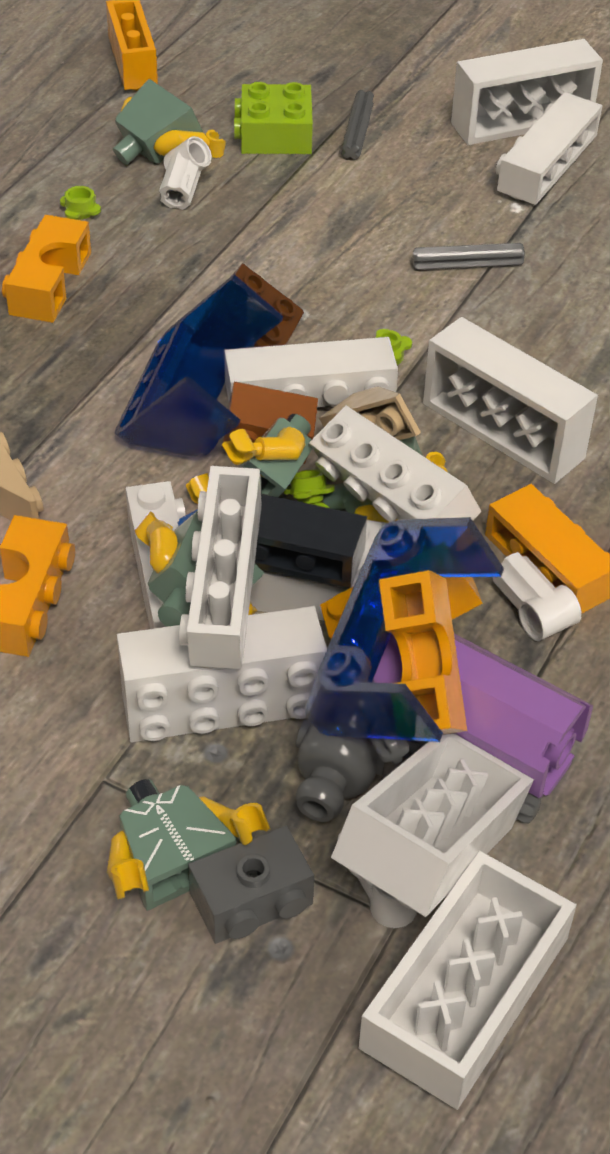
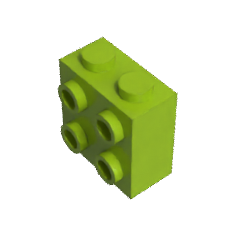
(274, 118)

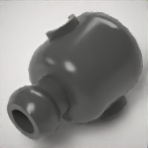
(332, 771)

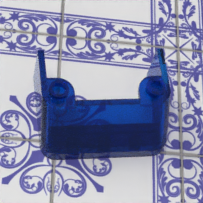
(179, 389)
(343, 692)

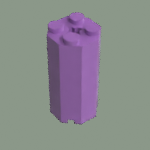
(510, 712)

